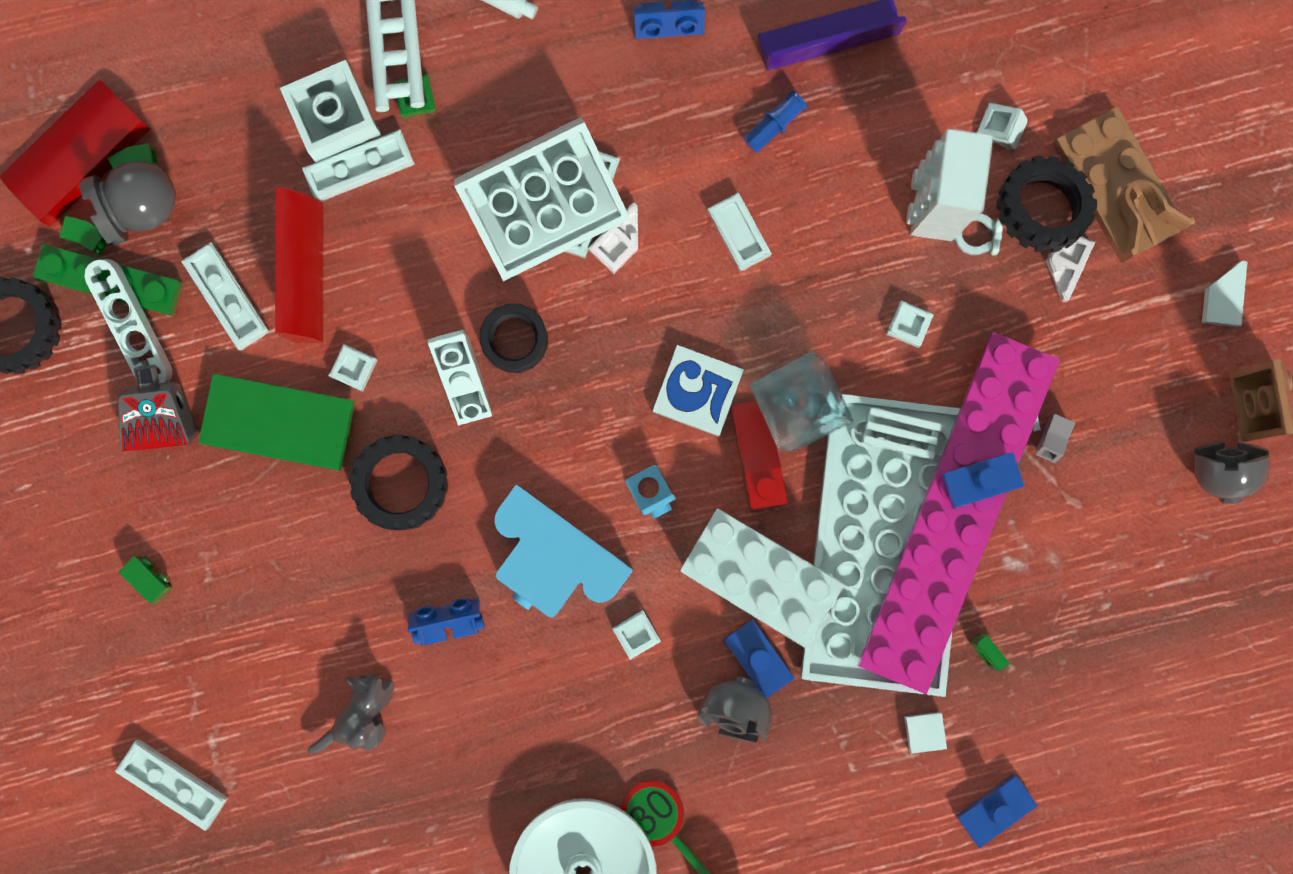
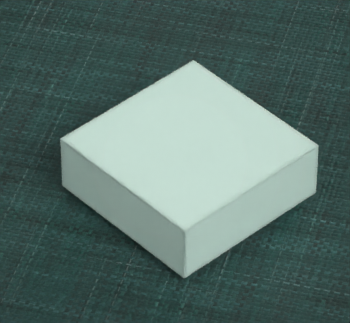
(909, 324)
(353, 367)
(636, 634)
(925, 732)

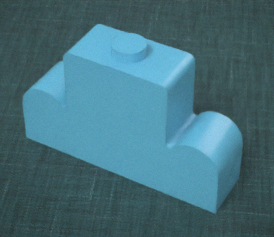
(552, 557)

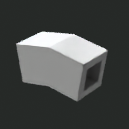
(1054, 438)

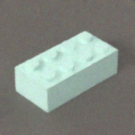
(950, 185)
(762, 578)

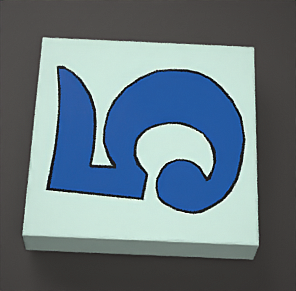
(698, 390)

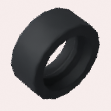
(513, 311)

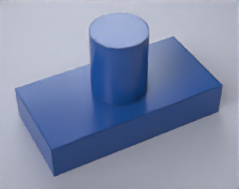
(982, 480)
(758, 658)
(996, 810)

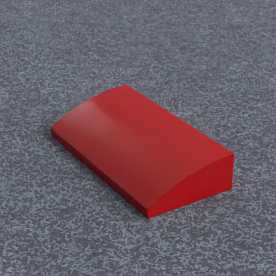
(72, 149)
(298, 266)

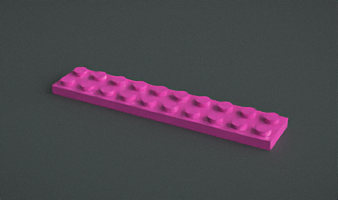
(948, 541)

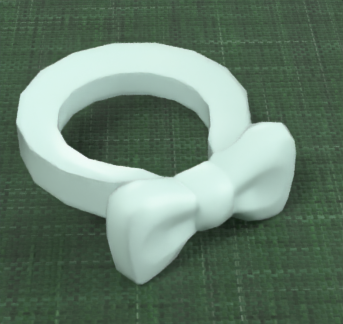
(992, 246)

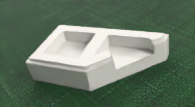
(618, 243)
(1068, 265)

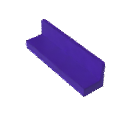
(830, 34)

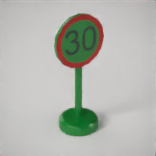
(660, 815)

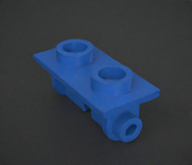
(683, 19)
(429, 623)

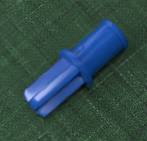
(775, 122)

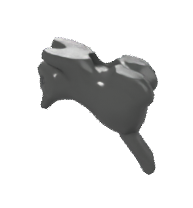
(359, 721)

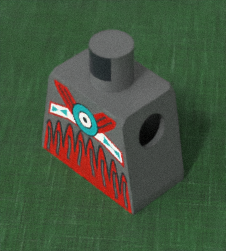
(154, 413)

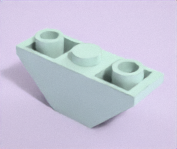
(460, 376)

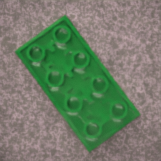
(276, 422)

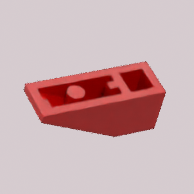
(758, 457)

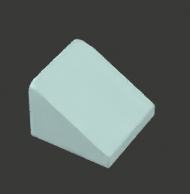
(1004, 124)

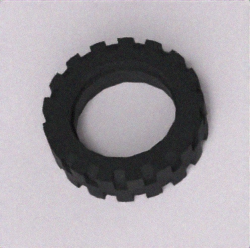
(1061, 176)
(45, 330)
(364, 467)

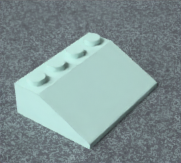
(541, 199)

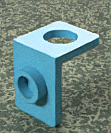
(660, 503)

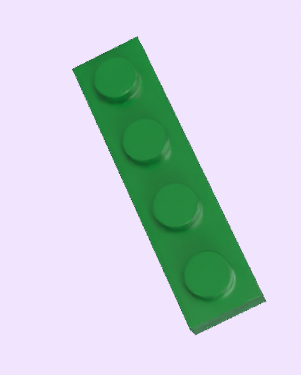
(68, 271)

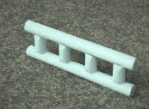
(381, 59)

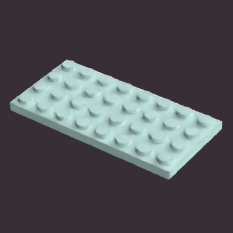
(861, 531)

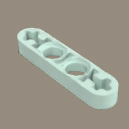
(134, 321)

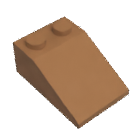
(1263, 400)

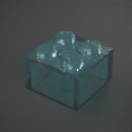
(801, 402)

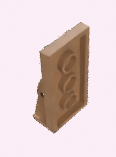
(1129, 195)

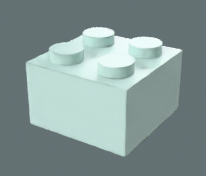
(330, 111)

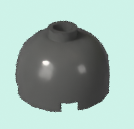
(1231, 471)
(737, 709)

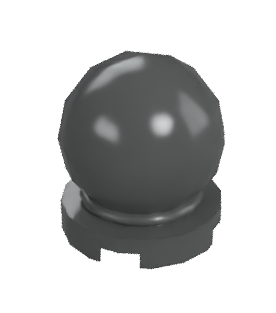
(131, 198)

